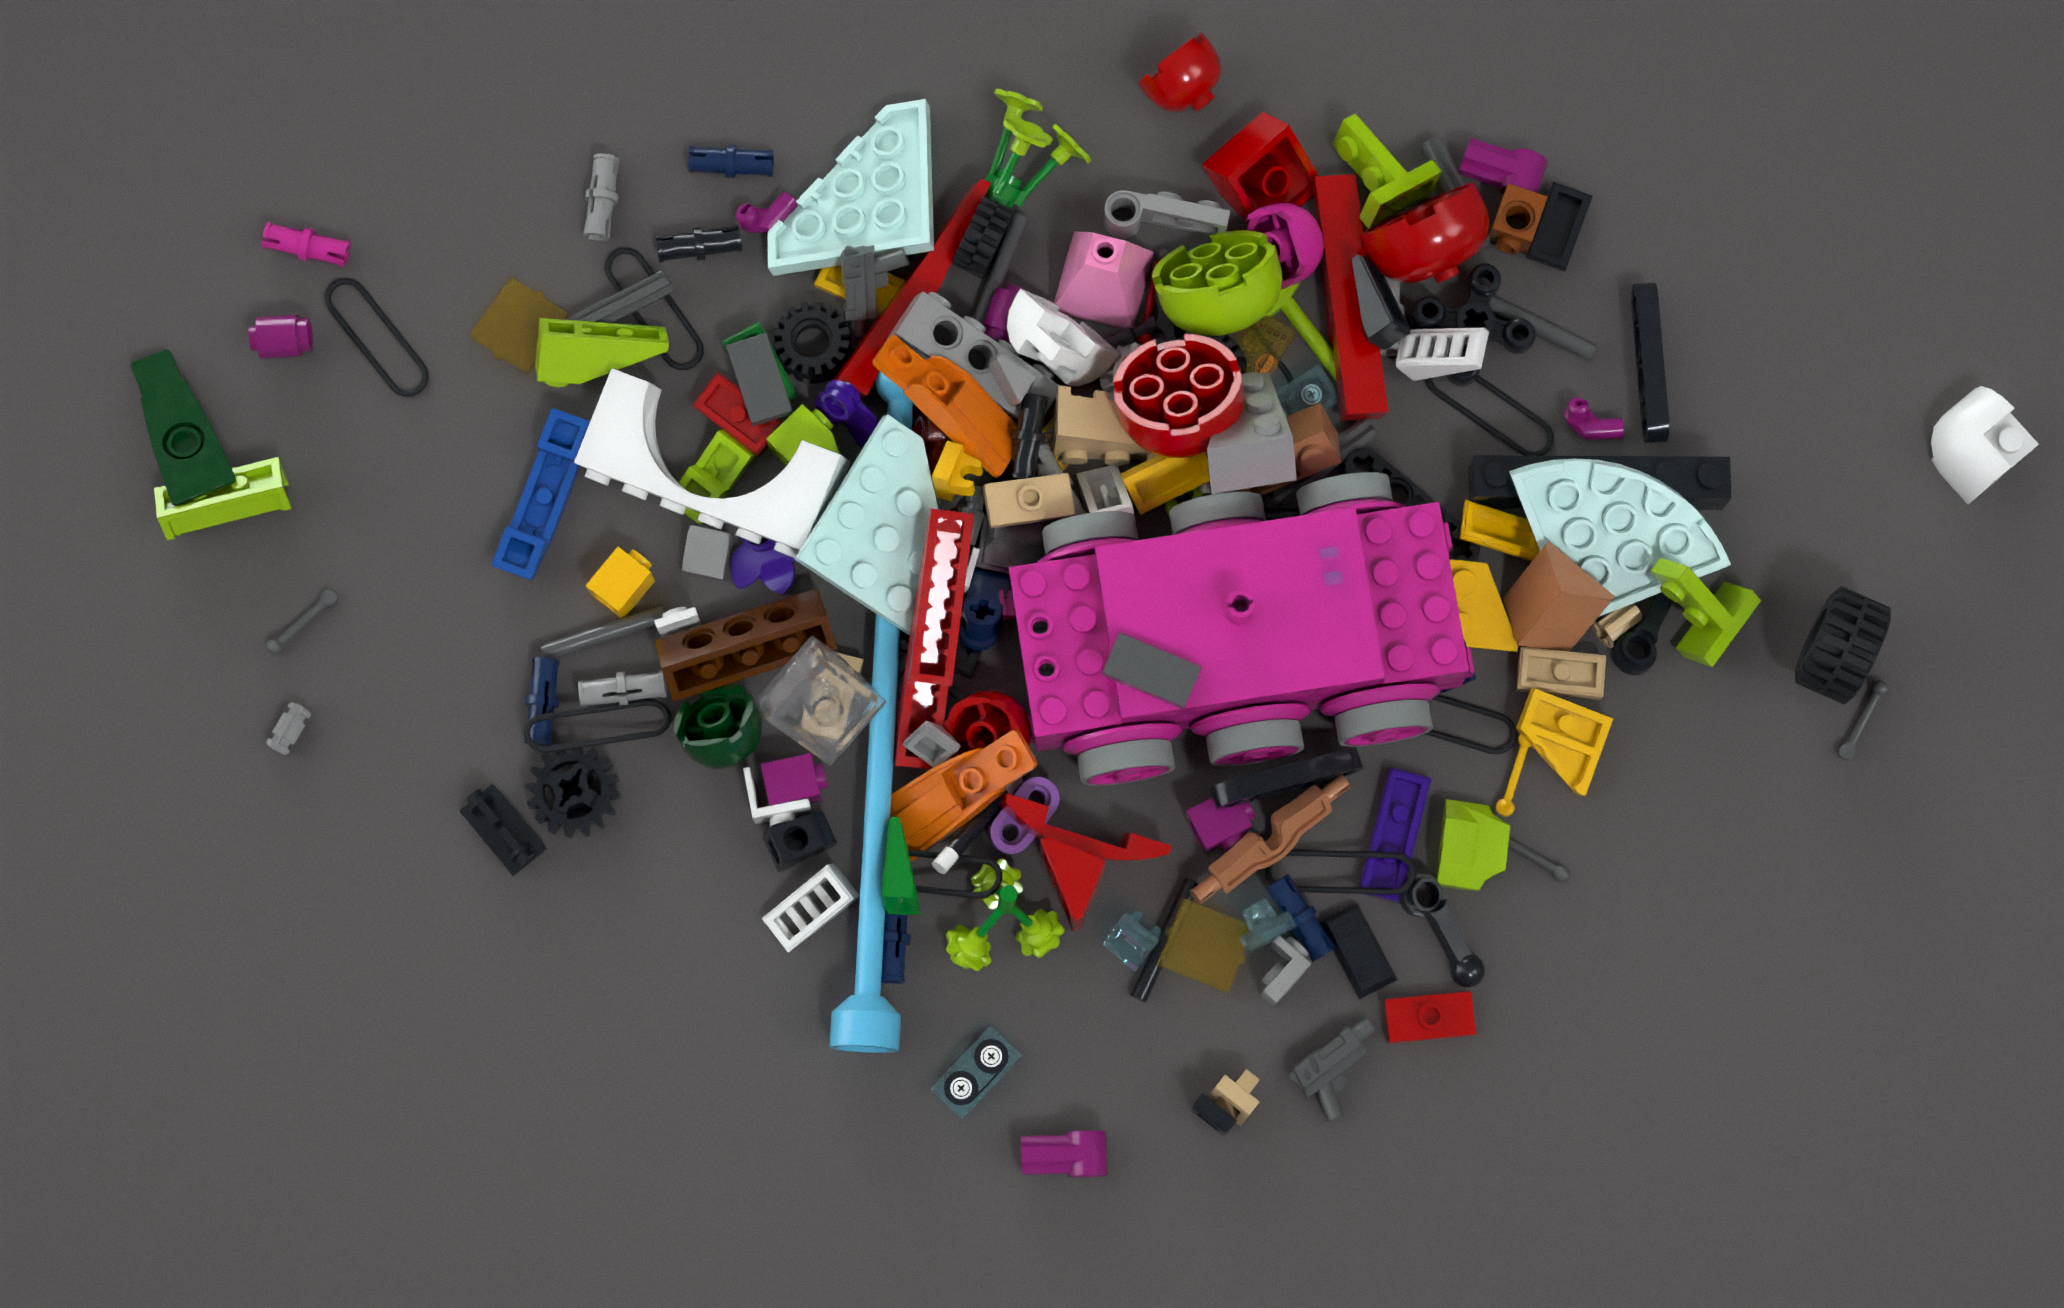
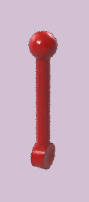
(1149, 308)

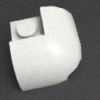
(1063, 345)
(1978, 442)

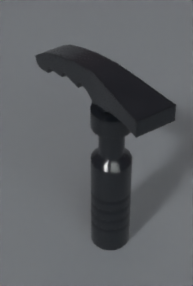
(1129, 335)

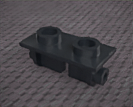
(502, 829)

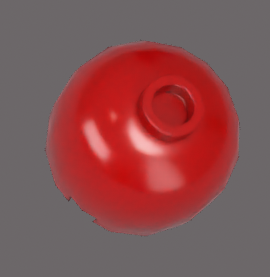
(1184, 77)
(984, 719)

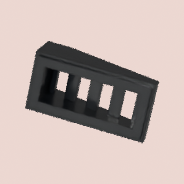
(1379, 310)

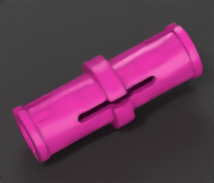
(306, 244)

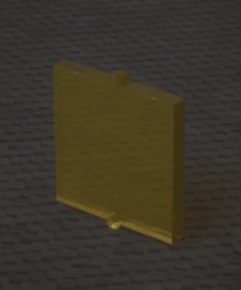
(513, 323)
(1204, 945)

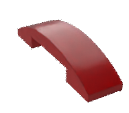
(1033, 816)

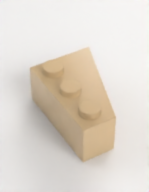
(1091, 430)

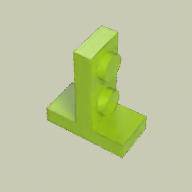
(1381, 173)
(1714, 617)

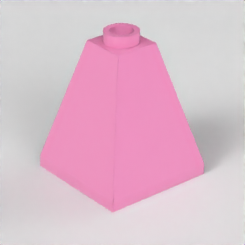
(1103, 279)

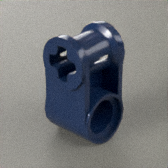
(983, 609)

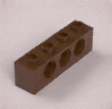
(742, 644)

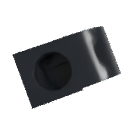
(799, 840)

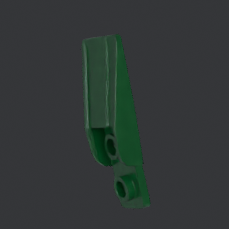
(179, 431)

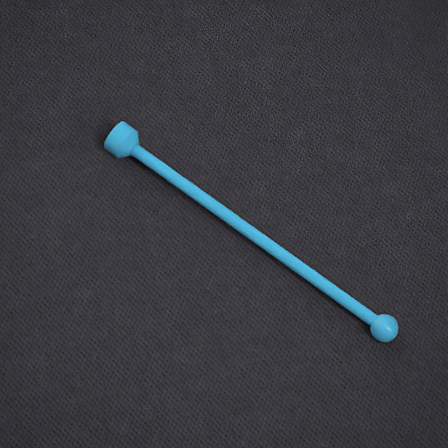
(866, 1019)

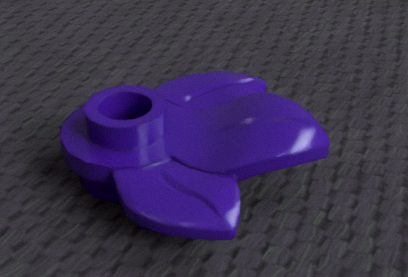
(843, 404)
(761, 561)

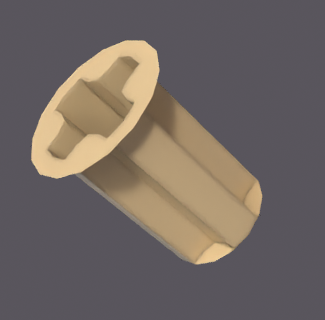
(1616, 624)

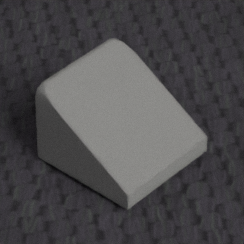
(1011, 377)
(706, 552)

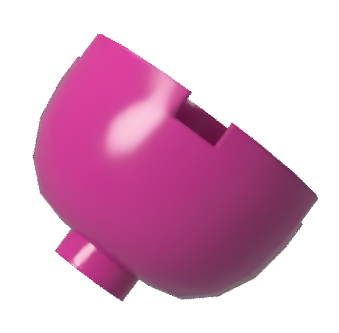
(1294, 236)

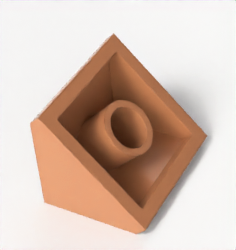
(1554, 602)

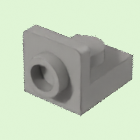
(1282, 978)

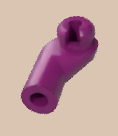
(762, 219)
(1588, 425)

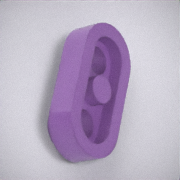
(1023, 837)

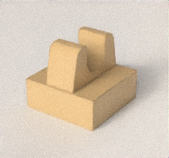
(1236, 1097)

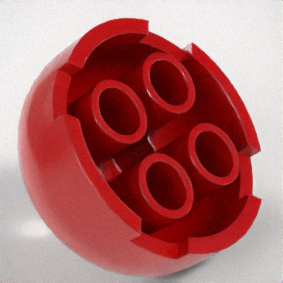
(1430, 237)
(1178, 395)

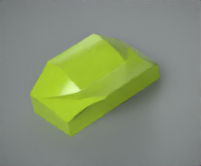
(1470, 845)

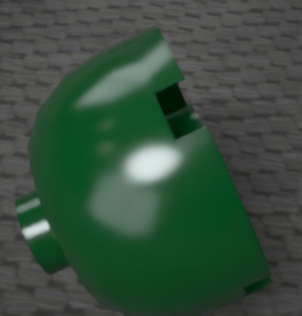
(719, 727)

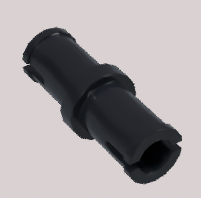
(698, 243)
(1028, 436)

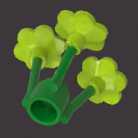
(1005, 186)

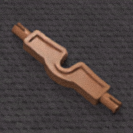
(1287, 827)

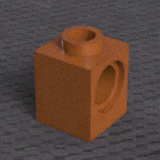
(1519, 203)

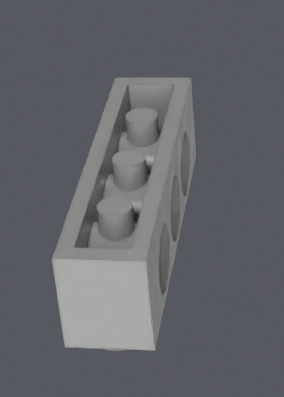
(966, 333)

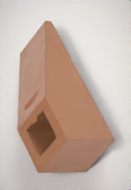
(1314, 446)

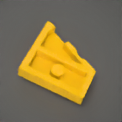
(1481, 608)
(1565, 736)

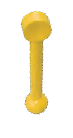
(1504, 805)

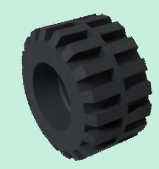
(1842, 645)

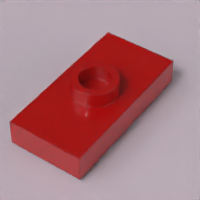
(725, 406)
(1429, 1017)

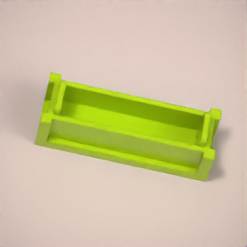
(256, 491)

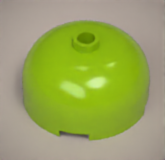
(1219, 283)

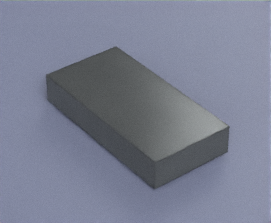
(759, 379)
(1151, 671)

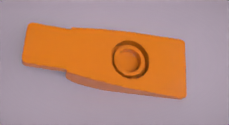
(951, 402)
(959, 790)

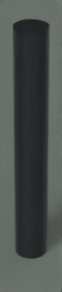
(1151, 969)

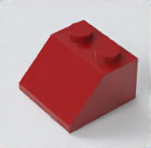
(1262, 167)

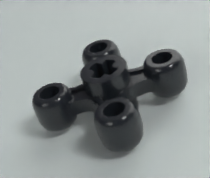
(1476, 310)

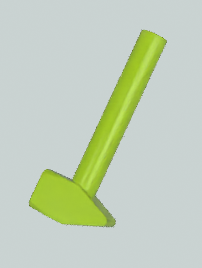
(1304, 327)

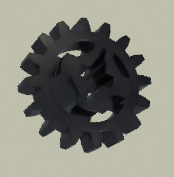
(589, 799)

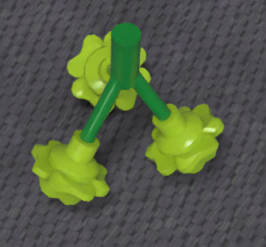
(1039, 932)

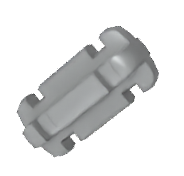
(288, 728)

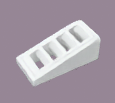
(1416, 350)
(840, 884)

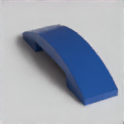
(543, 497)

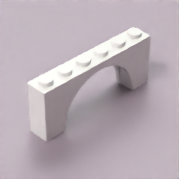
(625, 449)

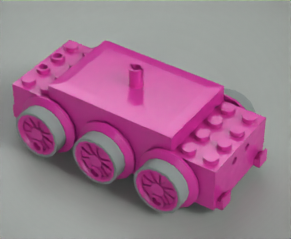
(1255, 617)

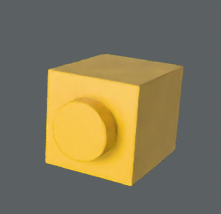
(621, 581)

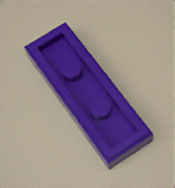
(1395, 830)

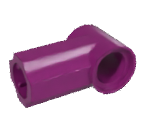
(1501, 166)
(1071, 1154)

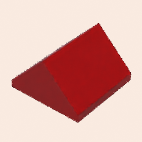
(1073, 876)

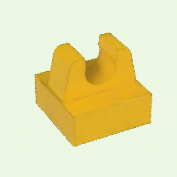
(950, 472)

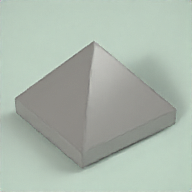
(932, 743)

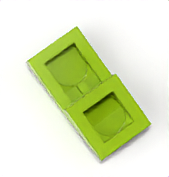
(717, 469)

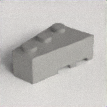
(1257, 446)

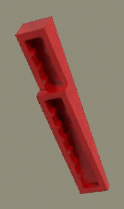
(925, 276)
(1356, 360)
(933, 628)

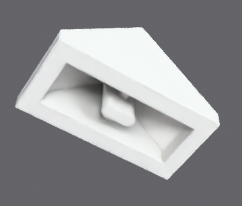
(1104, 490)

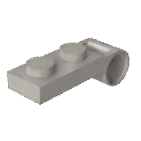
(1164, 210)

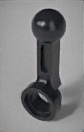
(1644, 635)
(1465, 968)

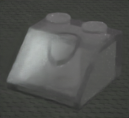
(820, 701)

